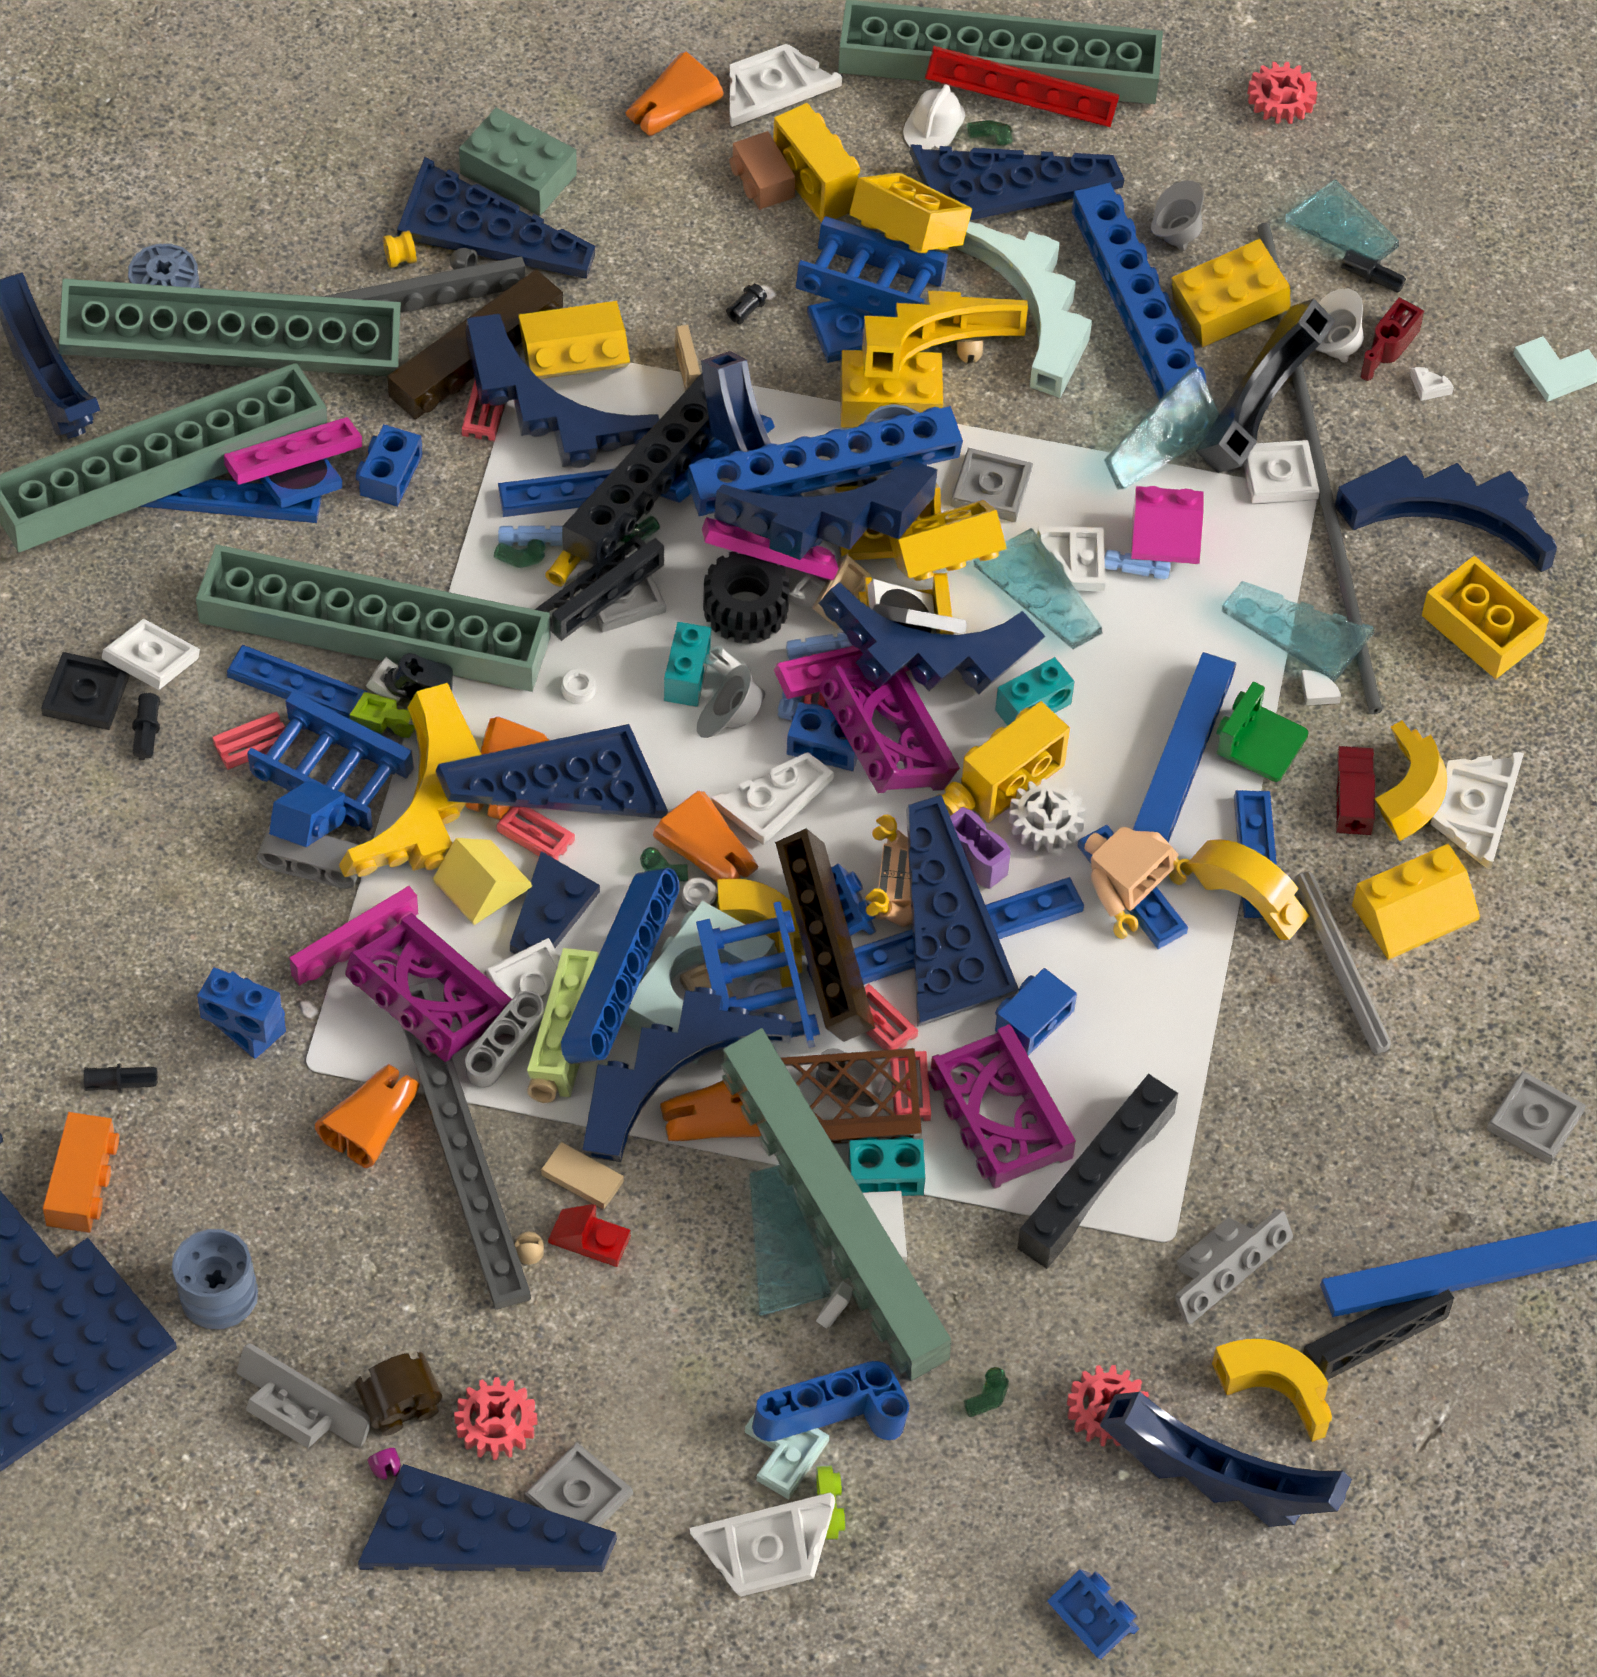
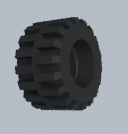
(745, 618)

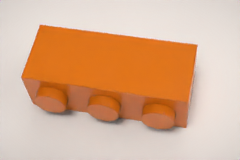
(80, 1172)

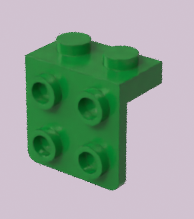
(1259, 736)

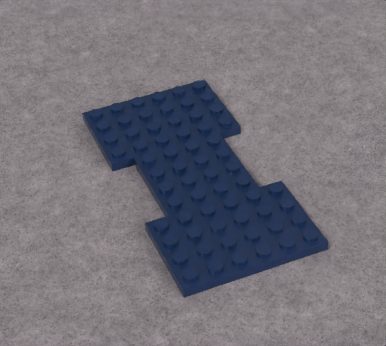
(65, 1334)

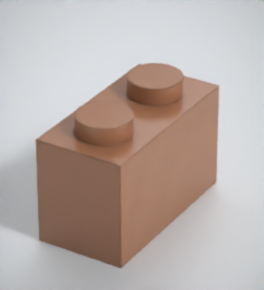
(763, 170)

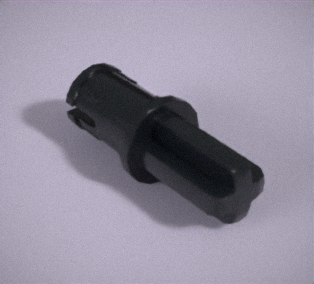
(1372, 271)
(146, 725)
(118, 1078)

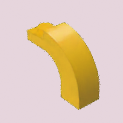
(1421, 791)
(1255, 878)
(754, 902)
(1278, 1367)

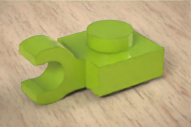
(381, 712)

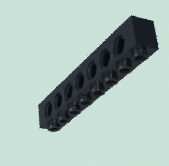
(640, 478)

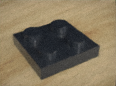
(85, 691)

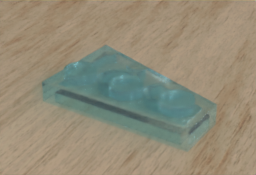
(1343, 222)

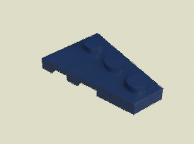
(552, 904)

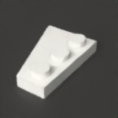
(774, 799)

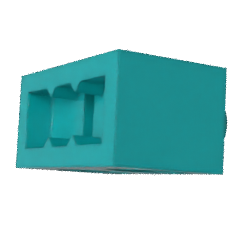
(687, 664)
(1043, 683)
(887, 1173)

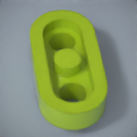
(831, 1482)

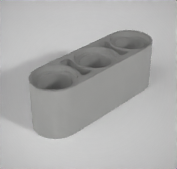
(316, 862)
(500, 1055)

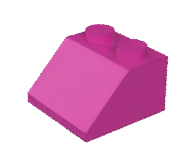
(1167, 524)

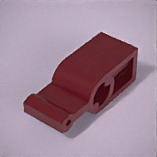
(1392, 336)
(1355, 791)

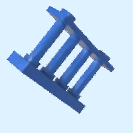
(872, 249)
(333, 730)
(723, 973)

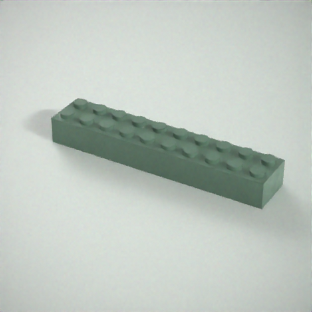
(900, 38)
(228, 327)
(152, 457)
(372, 616)
(836, 1205)

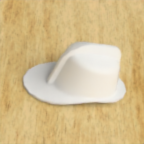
(934, 119)
(1347, 331)

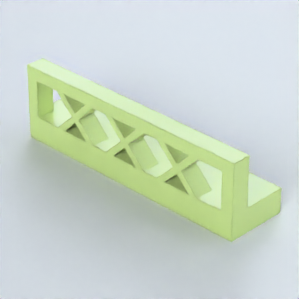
(565, 993)

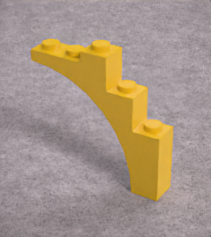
(944, 319)
(420, 831)

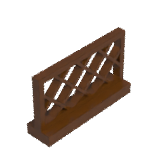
(878, 1127)

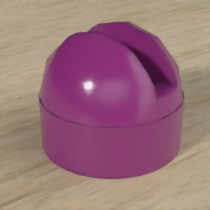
(383, 1462)

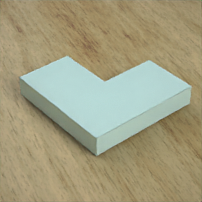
(1552, 375)
(790, 1459)

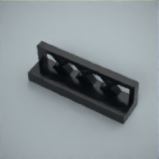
(605, 589)
(1376, 1333)

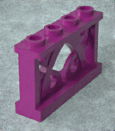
(899, 702)
(419, 1016)
(1012, 1062)

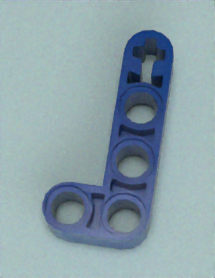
(782, 1414)

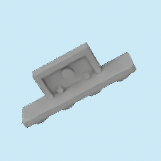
(1226, 1260)
(297, 1403)

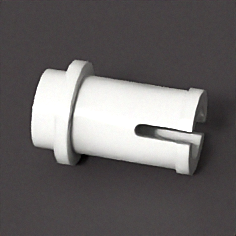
(724, 662)

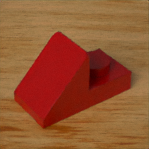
(589, 1236)

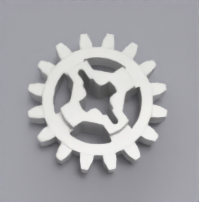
(1030, 819)

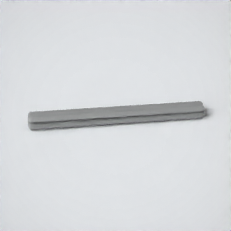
(1342, 963)

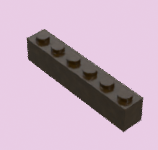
(447, 362)
(825, 935)

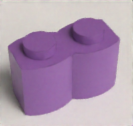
(984, 849)

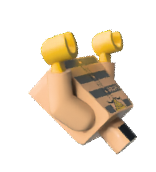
(1129, 869)
(892, 897)

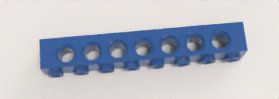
(1133, 286)
(844, 466)

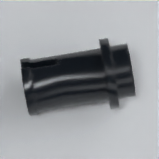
(753, 297)

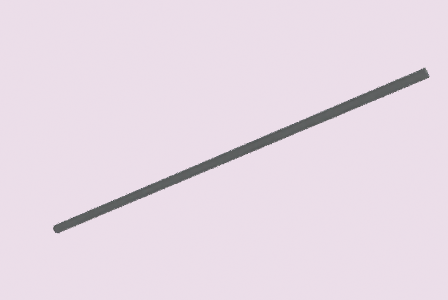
(1328, 508)

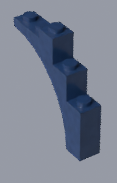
(49, 376)
(733, 405)
(539, 408)
(1450, 494)
(838, 518)
(929, 656)
(623, 1092)
(1223, 1474)

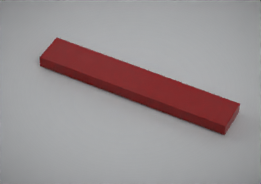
(1021, 86)

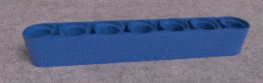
(1185, 745)
(620, 966)

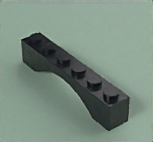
(1238, 423)
(1067, 1204)

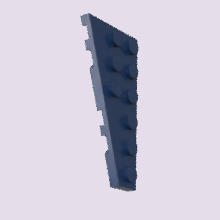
(1010, 180)
(462, 215)
(573, 773)
(954, 939)
(471, 1529)

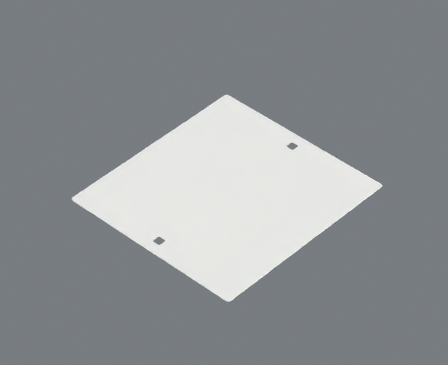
(1134, 1002)

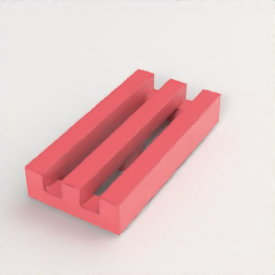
(480, 429)
(248, 736)
(531, 836)
(894, 1015)
(925, 1111)

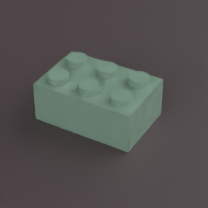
(518, 161)

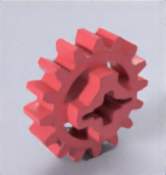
(1282, 92)
(1100, 1391)
(495, 1433)

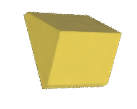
(479, 878)

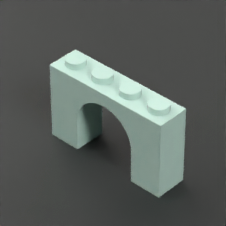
(655, 999)

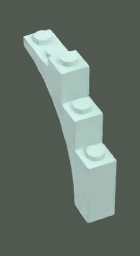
(1049, 297)

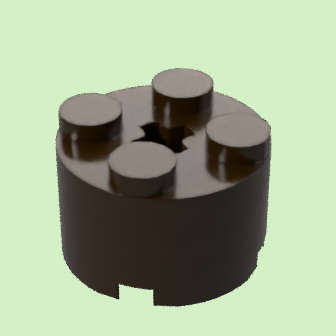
(399, 1392)

